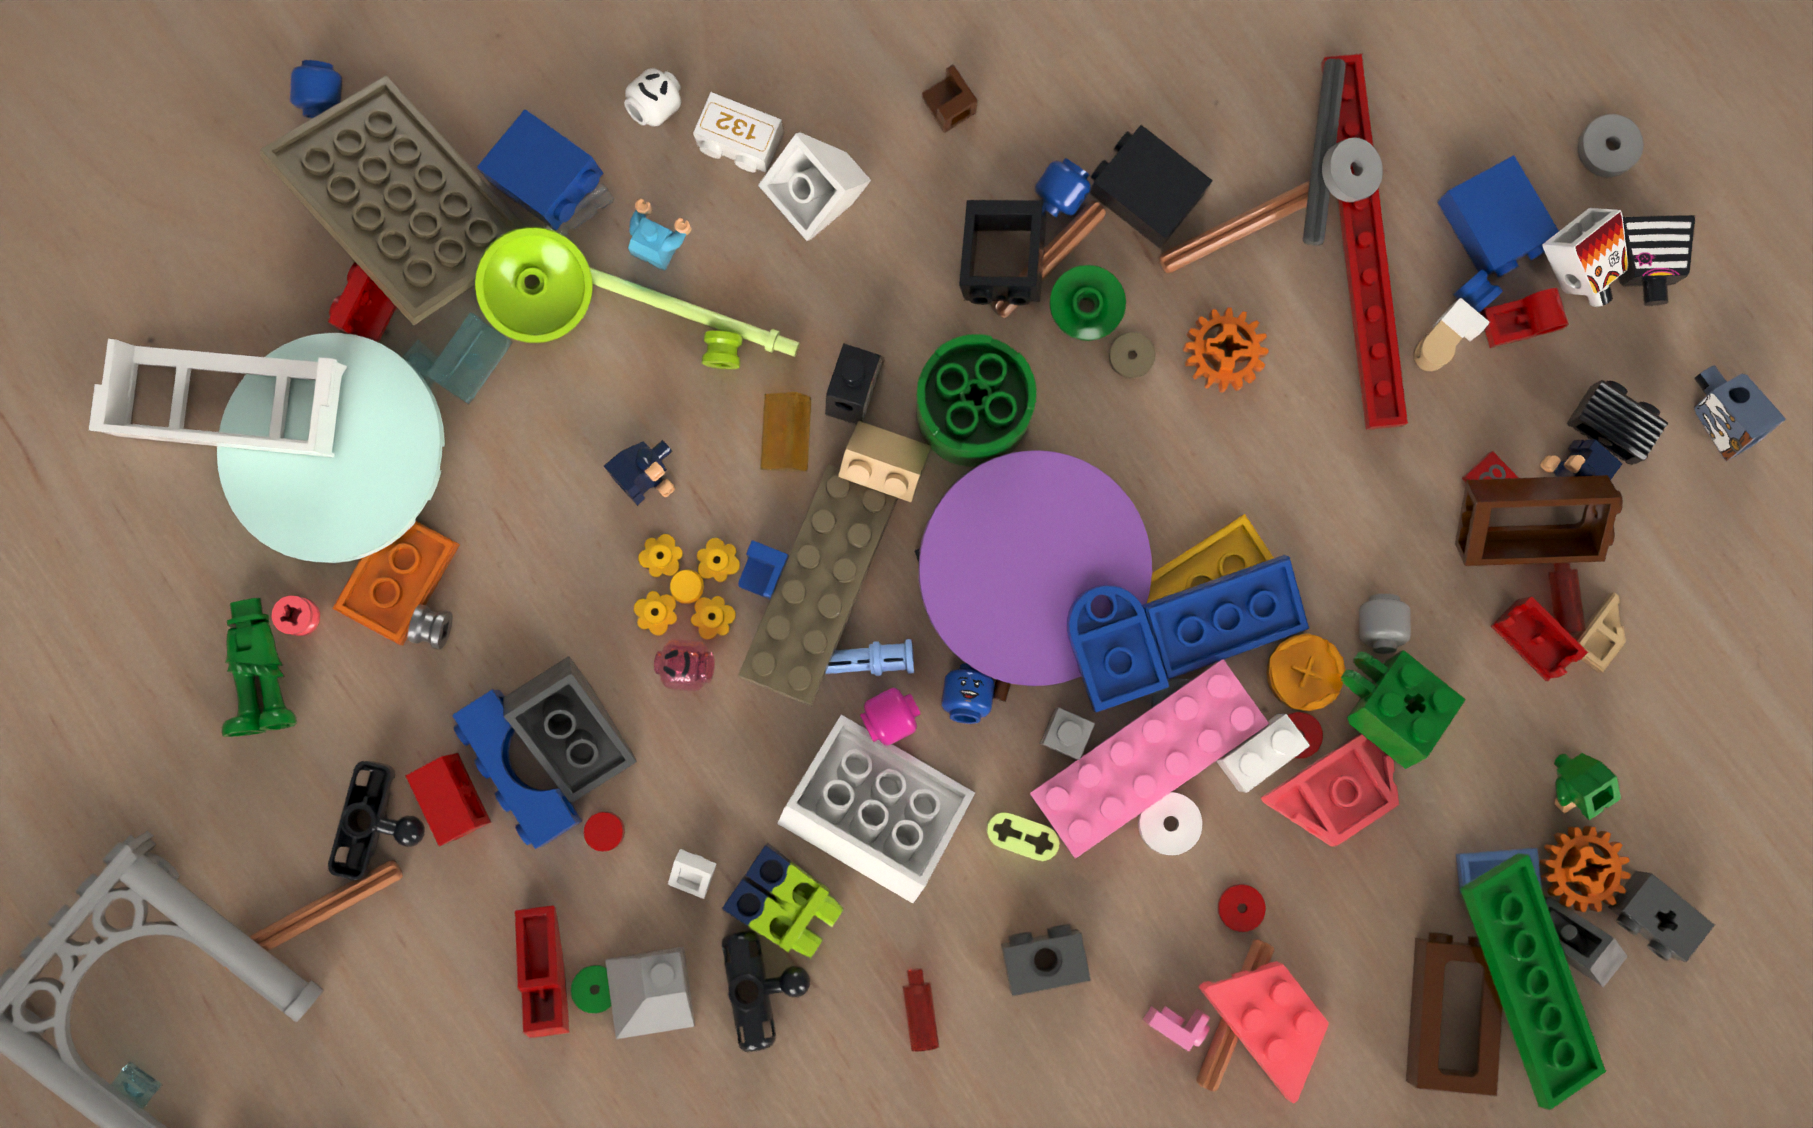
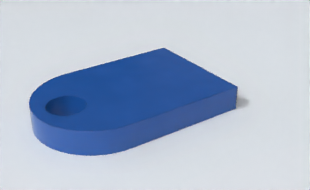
(1115, 650)

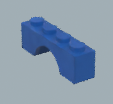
(540, 813)

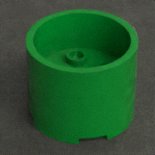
(956, 426)

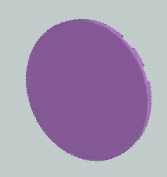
(1016, 552)

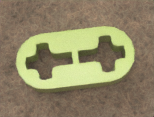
(1020, 846)

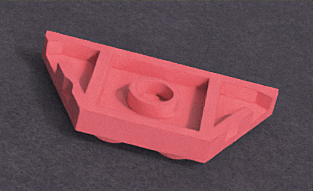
(1339, 791)
(1272, 1021)

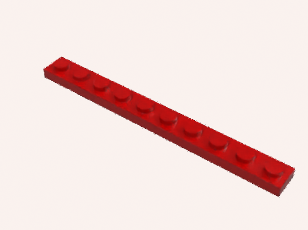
(1369, 272)

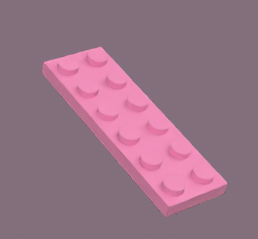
(1149, 758)

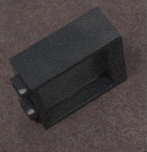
(1003, 216)

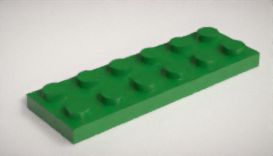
(1533, 980)

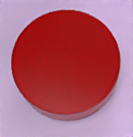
(604, 831)

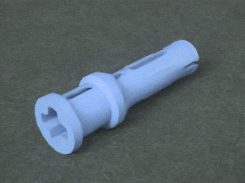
(876, 659)

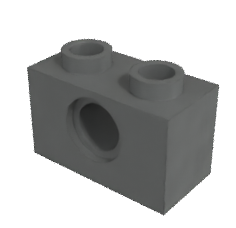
(1068, 967)

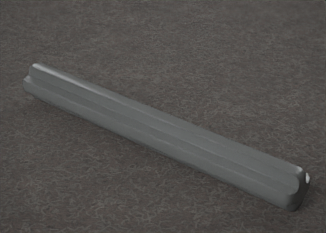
(1324, 138)

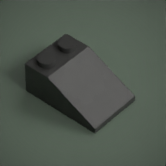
(568, 729)

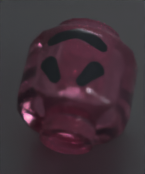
(684, 665)

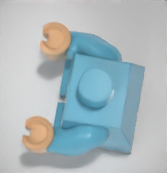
(652, 241)

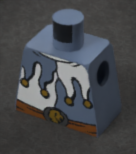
(1735, 412)

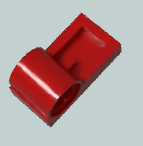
(1525, 318)

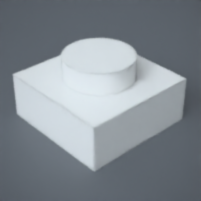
(692, 873)

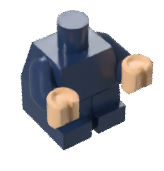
(1585, 459)
(640, 469)

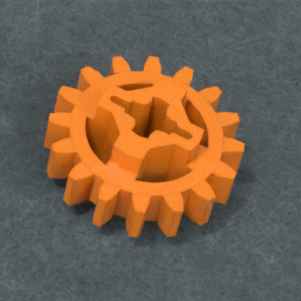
(1242, 349)
(1590, 884)

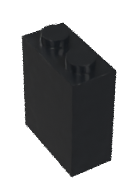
(1149, 185)

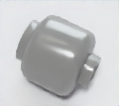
(1384, 623)

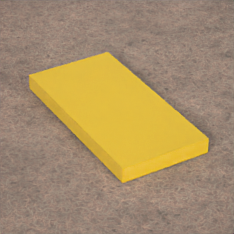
(1220, 554)

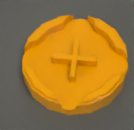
(1305, 672)

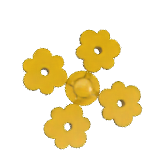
(686, 586)

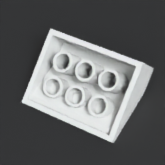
(876, 809)

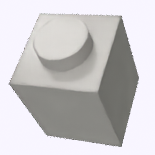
(1067, 733)

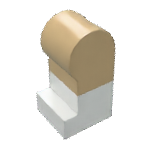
(1440, 341)

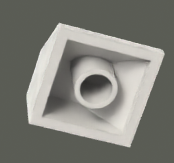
(813, 183)

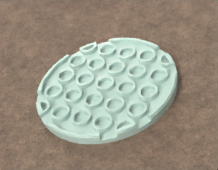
(381, 465)

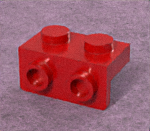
(361, 307)

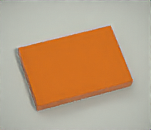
(395, 581)

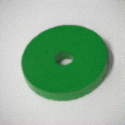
(581, 993)

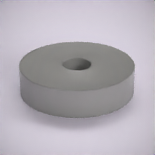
(1624, 136)
(1366, 167)

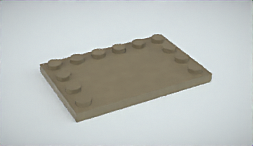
(393, 196)

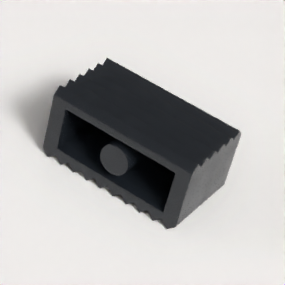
(1618, 421)

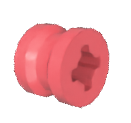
(304, 616)

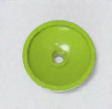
(537, 311)

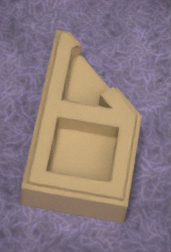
(1603, 634)

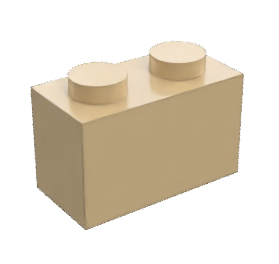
(884, 461)

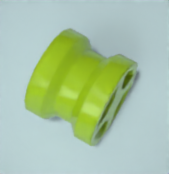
(722, 349)

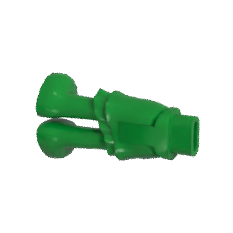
(252, 653)

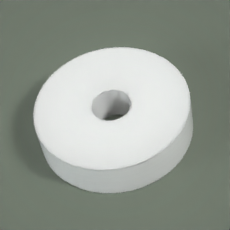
(1186, 831)

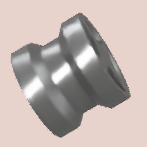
(430, 626)

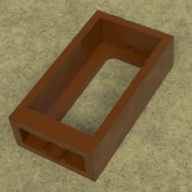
(1537, 543)
(1426, 1016)

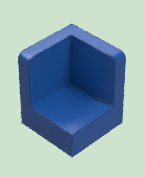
(762, 569)

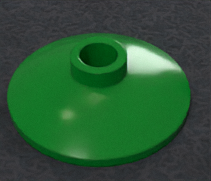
(1093, 285)

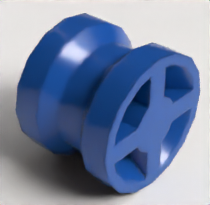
(1478, 291)

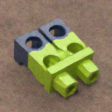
(795, 904)

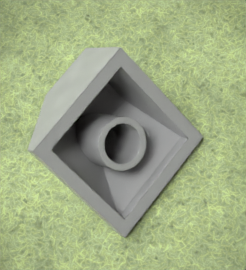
(650, 992)

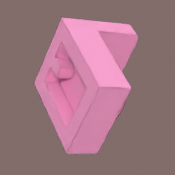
(1170, 1025)

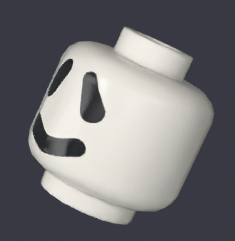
(653, 97)

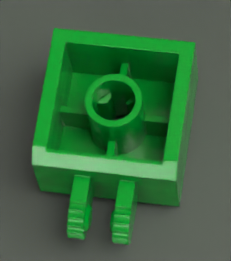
(1402, 706)

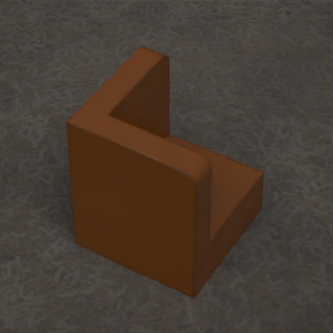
(950, 100)

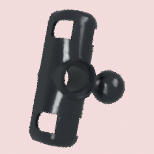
(362, 843)
(750, 1015)

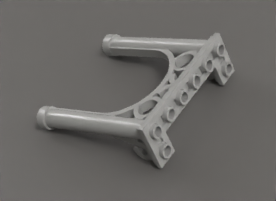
(149, 880)

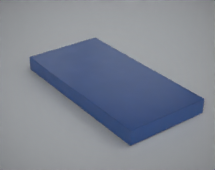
(1226, 616)

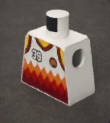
(1589, 254)

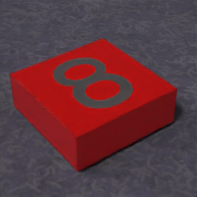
(1489, 468)

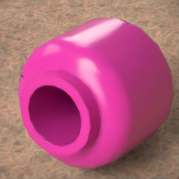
(890, 716)

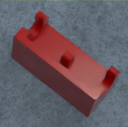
(1538, 638)
(448, 798)

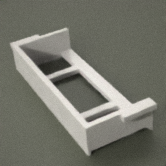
(115, 397)

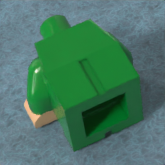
(1585, 784)

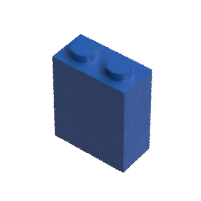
(540, 170)
(1498, 218)

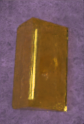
(786, 432)

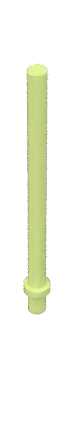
(771, 340)

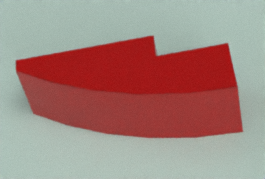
(541, 972)

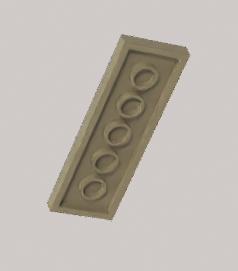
(817, 588)

